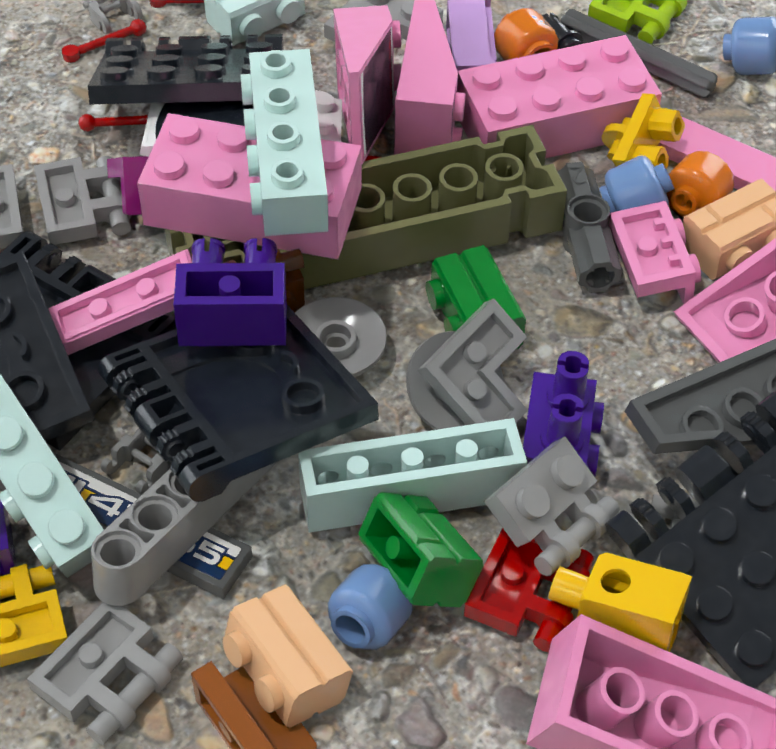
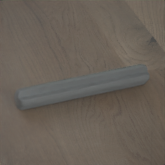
(656, 60)

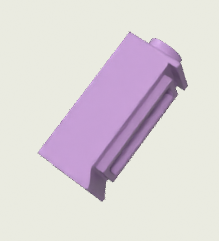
(470, 33)

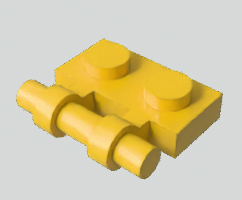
(31, 622)

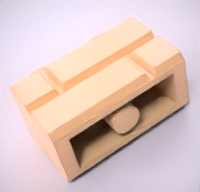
(731, 228)
(286, 656)

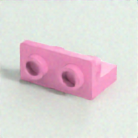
(655, 250)

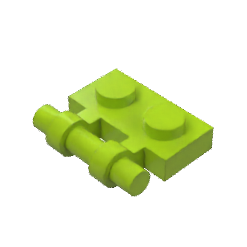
(625, 13)

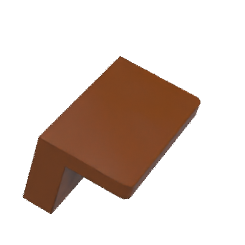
(238, 715)

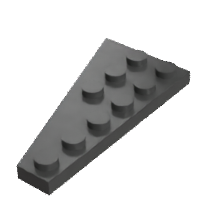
(705, 403)

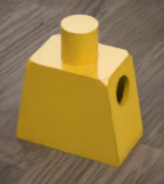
(627, 597)

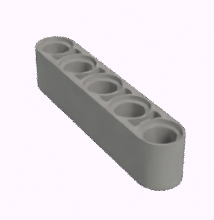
(155, 535)

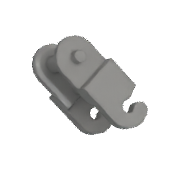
(98, 16)
(131, 447)

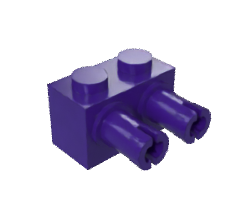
(231, 301)
(565, 407)

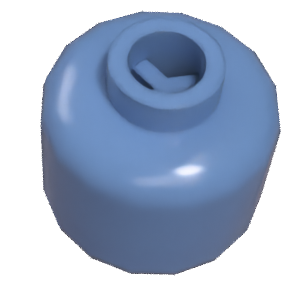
(752, 46)
(636, 184)
(368, 608)

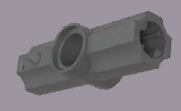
(588, 230)

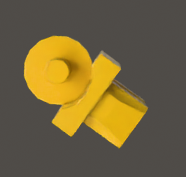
(643, 132)

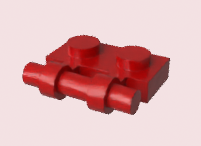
(509, 587)

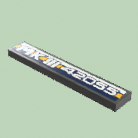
(210, 563)

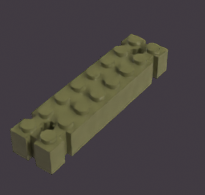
(434, 206)

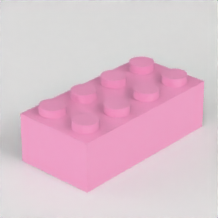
(560, 92)
(202, 186)

